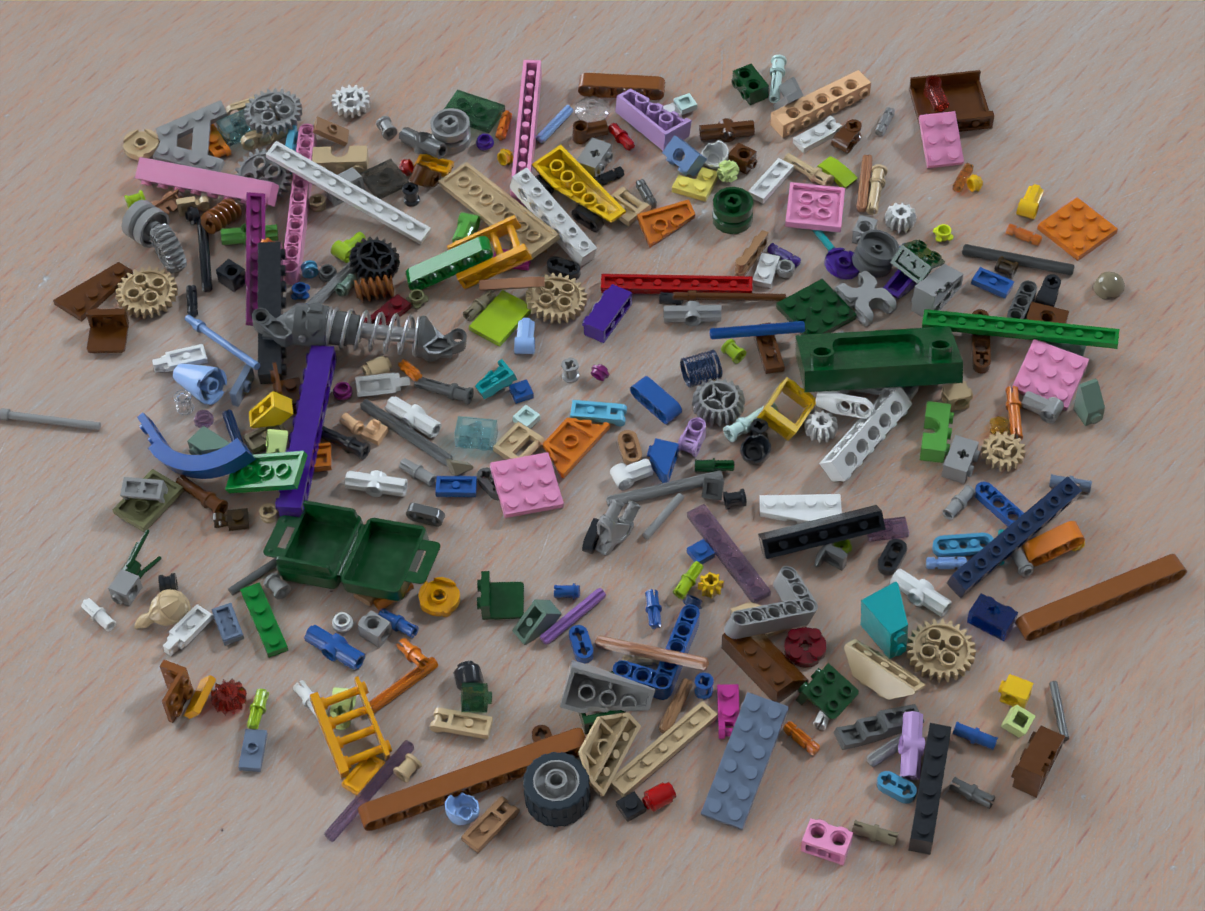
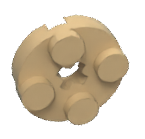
(145, 137)

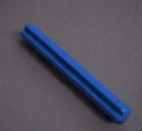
(757, 330)

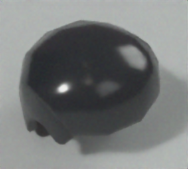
(755, 449)

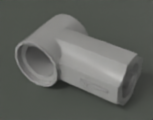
(1048, 409)

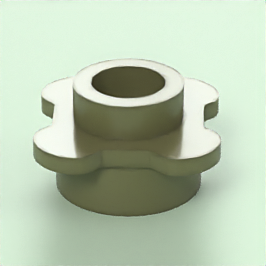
(417, 298)

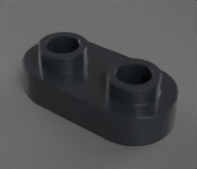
(891, 558)

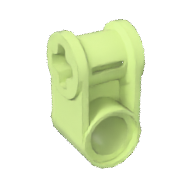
(276, 440)
(342, 707)

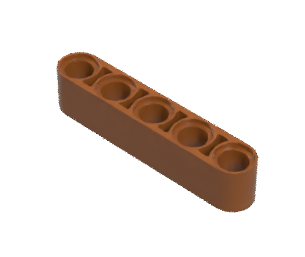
(614, 84)

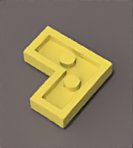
(696, 188)

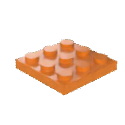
(1077, 228)

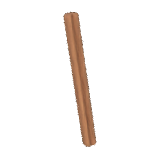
(652, 652)

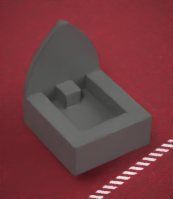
(831, 555)

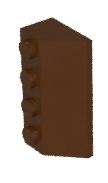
(764, 665)

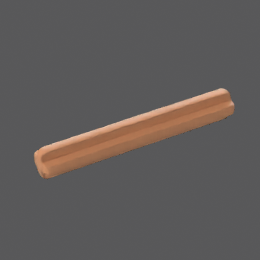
(864, 185)

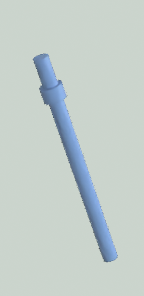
(200, 326)

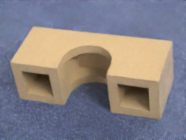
(356, 157)

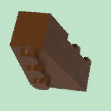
(1037, 760)

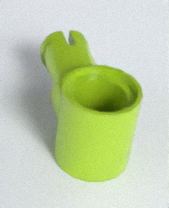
(343, 249)

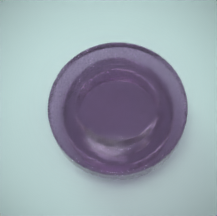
(203, 418)

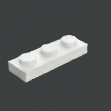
(771, 180)

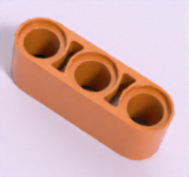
(1053, 543)

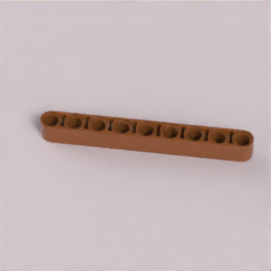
(1100, 597)

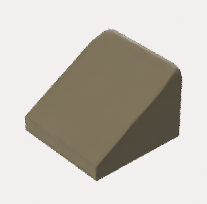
(458, 467)

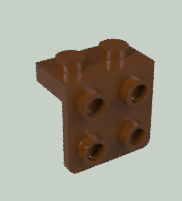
(107, 330)

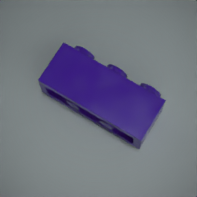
(607, 313)

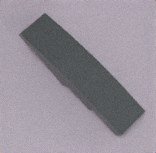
(874, 728)

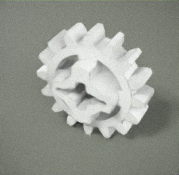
(350, 101)

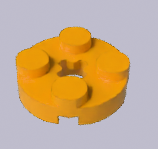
(442, 607)

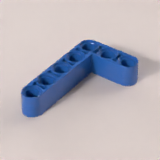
(677, 642)

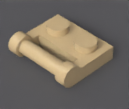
(631, 212)
(516, 439)

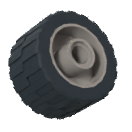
(556, 789)

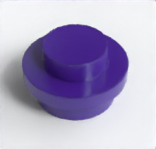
(484, 142)

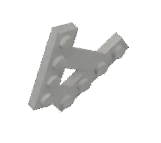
(198, 124)

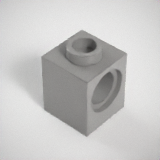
(863, 224)
(125, 587)
(378, 635)

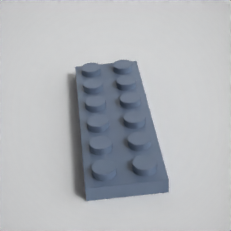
(744, 761)

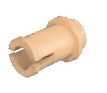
(352, 424)

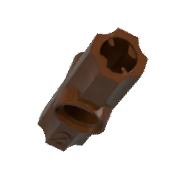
(727, 130)

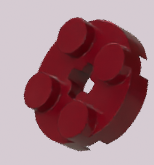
(797, 654)

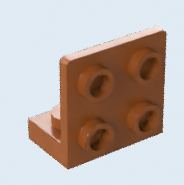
(178, 687)

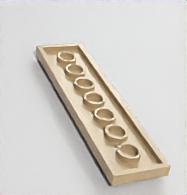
(495, 205)

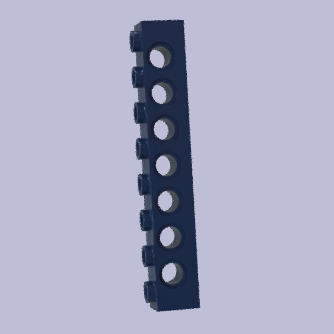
(1013, 537)

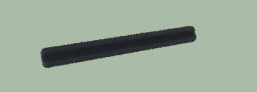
(204, 255)

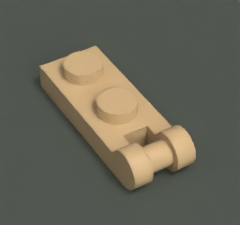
(461, 723)

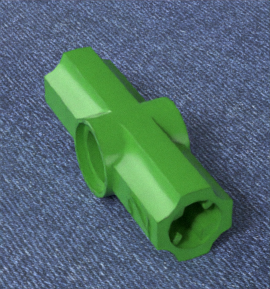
(238, 235)

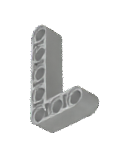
(794, 611)

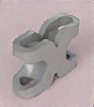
(866, 298)

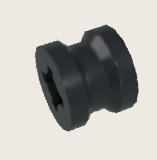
(168, 582)

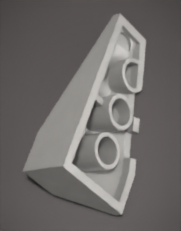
(599, 690)

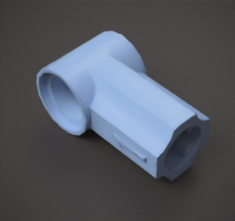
(525, 338)

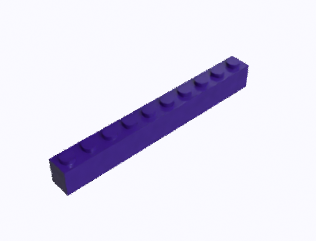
(308, 424)

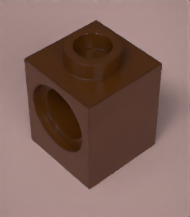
(743, 157)

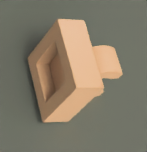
(374, 432)

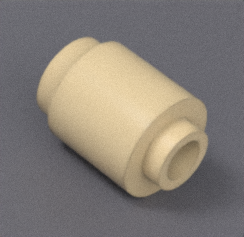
(377, 366)

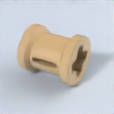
(407, 767)

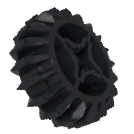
(379, 255)

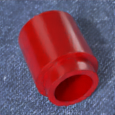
(659, 796)

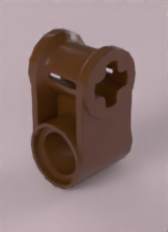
(847, 136)
(424, 176)

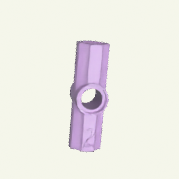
(911, 745)

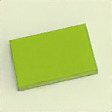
(500, 318)

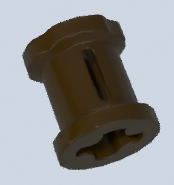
(1006, 267)

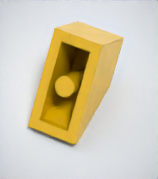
(271, 411)

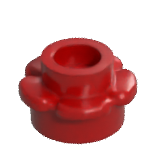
(406, 167)

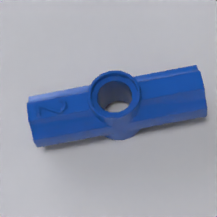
(334, 647)

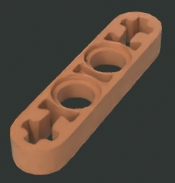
(512, 283)

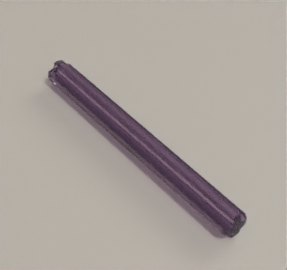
(368, 791)

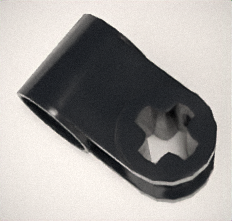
(1049, 290)

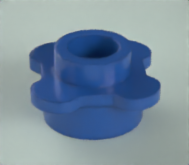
(300, 291)

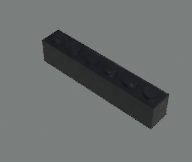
(821, 531)
(930, 789)

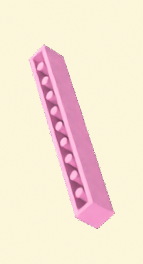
(527, 118)

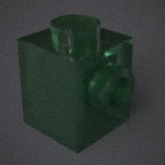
(475, 697)

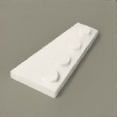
(799, 507)

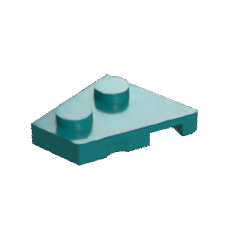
(496, 380)

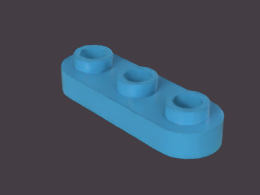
(953, 542)

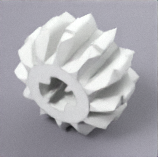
(900, 217)
(821, 426)

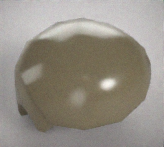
(1109, 285)

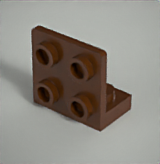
(286, 387)

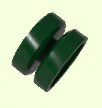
(732, 210)

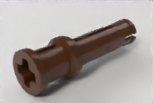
(207, 499)

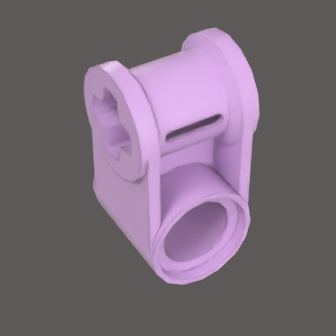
(692, 440)

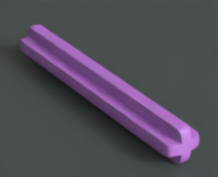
(572, 616)

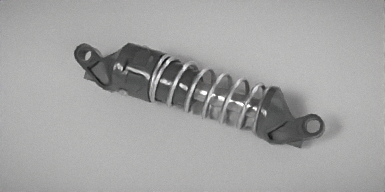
(323, 326)

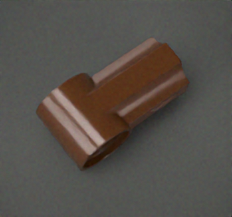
(583, 131)

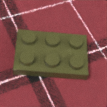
(144, 512)

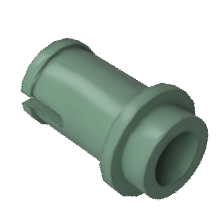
(343, 288)

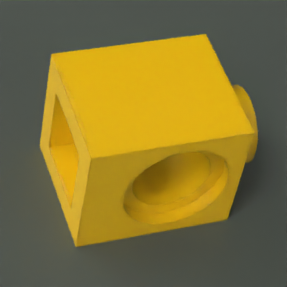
(1015, 691)

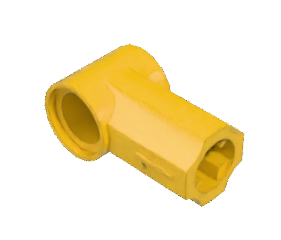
(1029, 204)

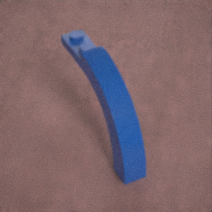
(204, 466)

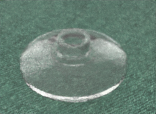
(592, 109)

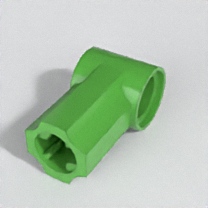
(467, 225)

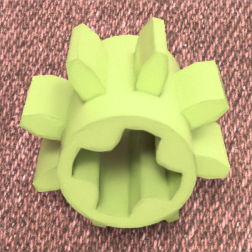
(728, 171)

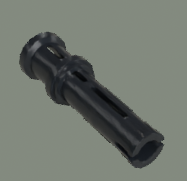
(349, 444)

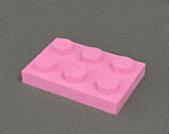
(941, 139)

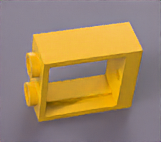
(779, 422)

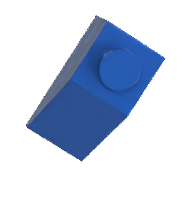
(663, 458)

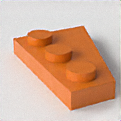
(665, 220)

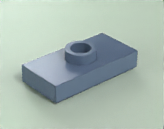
(242, 385)
(227, 624)
(253, 750)

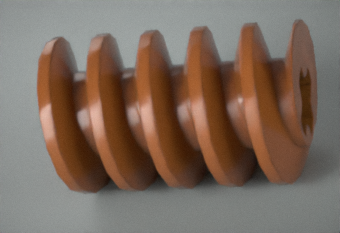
(220, 215)
(374, 288)

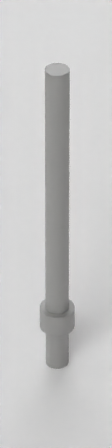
(7, 414)

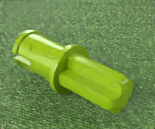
(688, 580)
(257, 708)

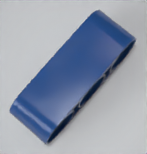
(656, 399)

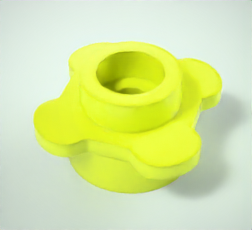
(943, 233)

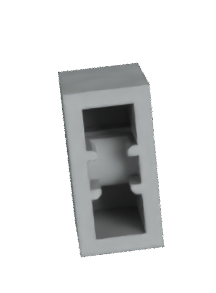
(596, 156)
(960, 459)

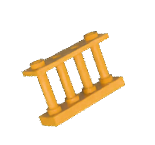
(502, 261)
(335, 743)

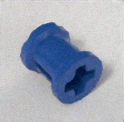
(701, 687)

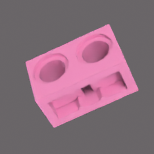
(824, 846)

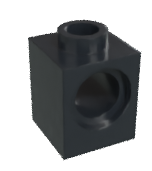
(231, 275)

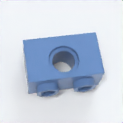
(677, 149)

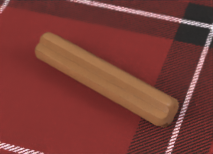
(676, 705)

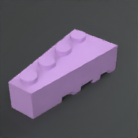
(651, 118)

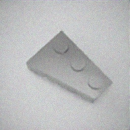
(936, 289)

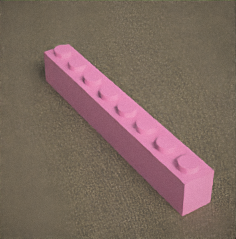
(203, 181)

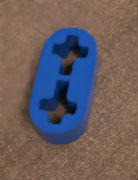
(577, 645)

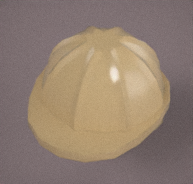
(165, 609)

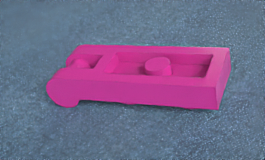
(727, 708)

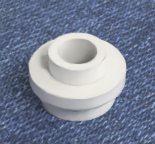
(340, 618)

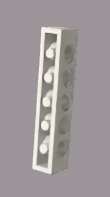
(547, 209)
(866, 434)

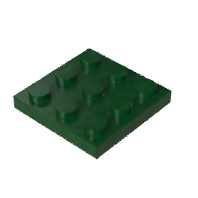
(818, 308)

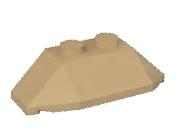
(880, 672)
(606, 748)

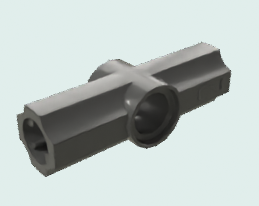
(423, 143)

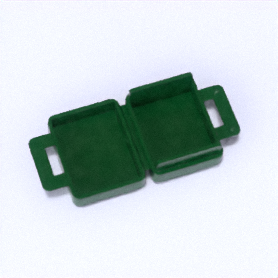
(336, 546)

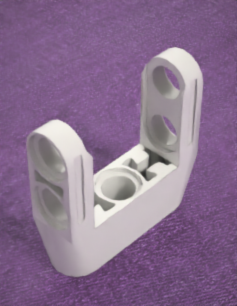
(832, 402)

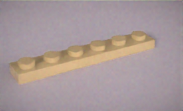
(663, 749)

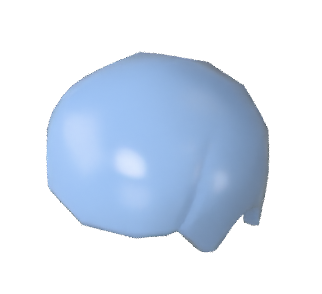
(462, 809)

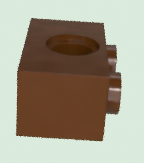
(1047, 313)

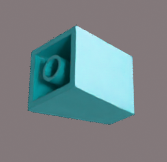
(886, 620)

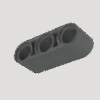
(1022, 300)

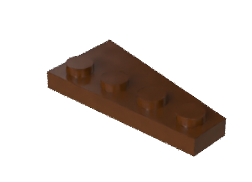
(92, 292)

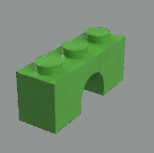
(934, 444)

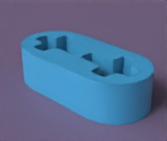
(896, 787)

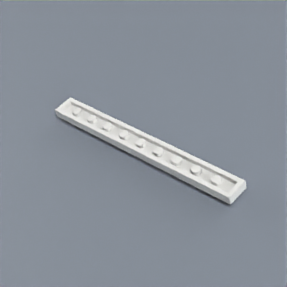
(348, 192)

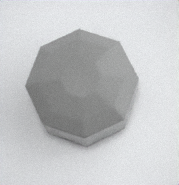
(785, 268)

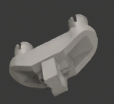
(614, 528)

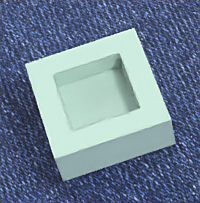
(686, 103)
(527, 417)

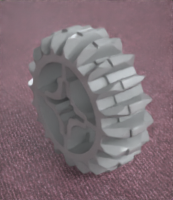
(168, 248)
(713, 402)

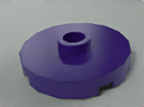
(840, 264)

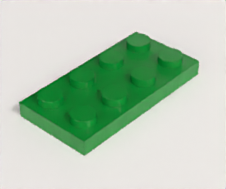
(268, 473)

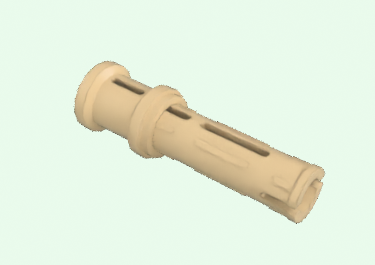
(814, 174)
(876, 182)

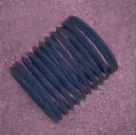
(700, 367)

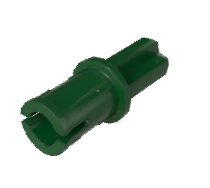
(714, 465)

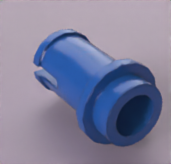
(567, 591)

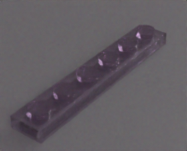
(728, 553)

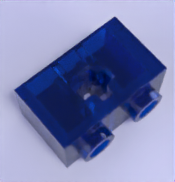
(992, 617)

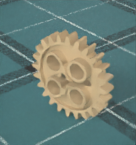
(147, 292)
(558, 299)
(940, 650)

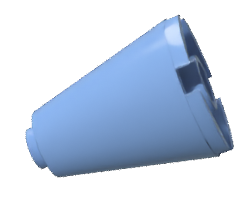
(201, 381)

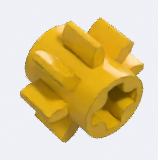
(710, 585)

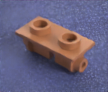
(168, 200)

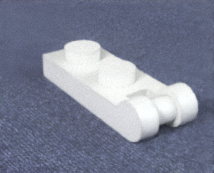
(817, 135)

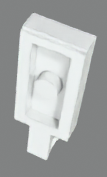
(189, 355)
(380, 384)
(187, 629)

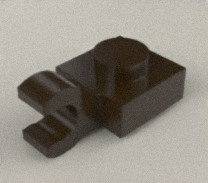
(235, 519)

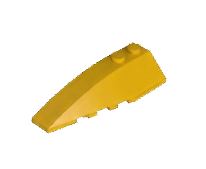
(572, 180)

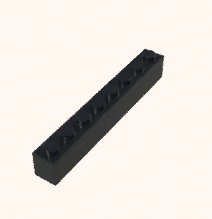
(271, 298)

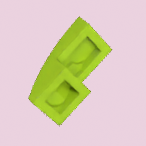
(842, 175)

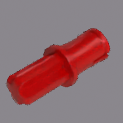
(621, 136)

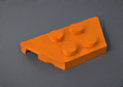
(572, 442)

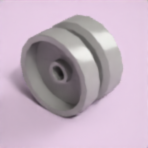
(452, 128)
(142, 218)

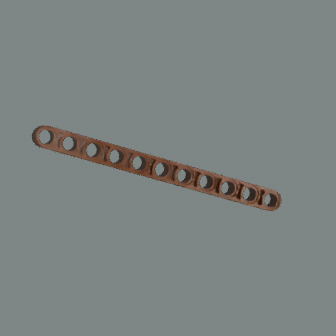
(466, 780)

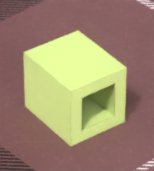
(1018, 721)

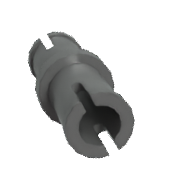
(972, 792)

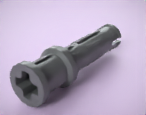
(452, 390)

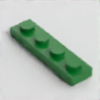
(264, 620)

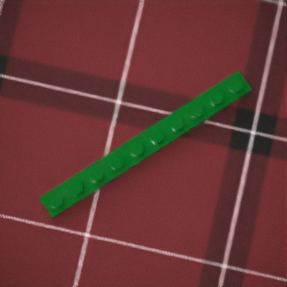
(1023, 328)

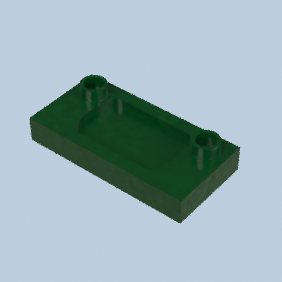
(878, 359)

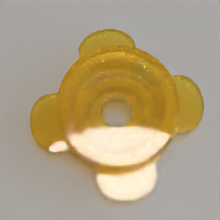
(999, 421)

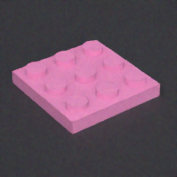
(815, 207)
(1050, 372)
(526, 485)

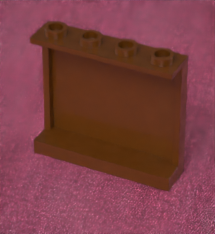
(964, 97)

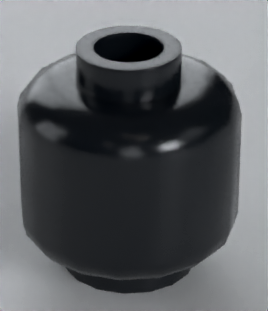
(467, 673)

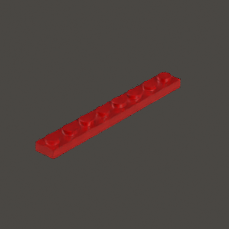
(677, 283)

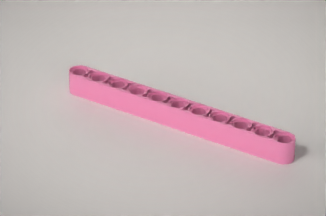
(298, 210)

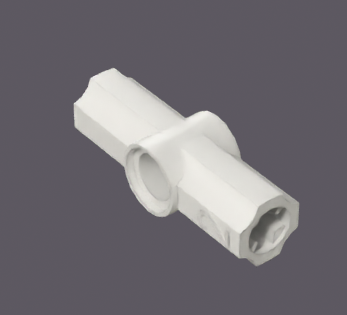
(413, 416)
(376, 483)
(921, 592)

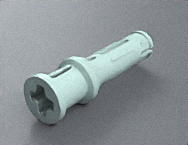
(777, 73)
(742, 425)

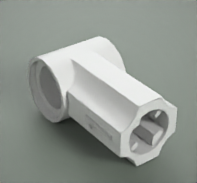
(625, 476)

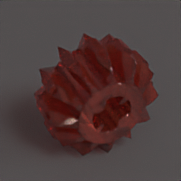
(228, 696)

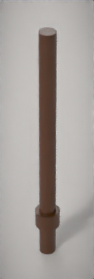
(693, 296)

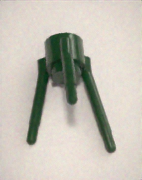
(133, 565)

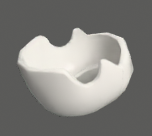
(715, 154)

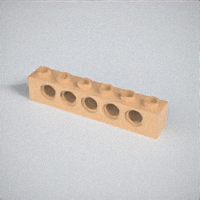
(820, 104)

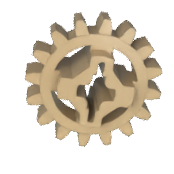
(1005, 451)

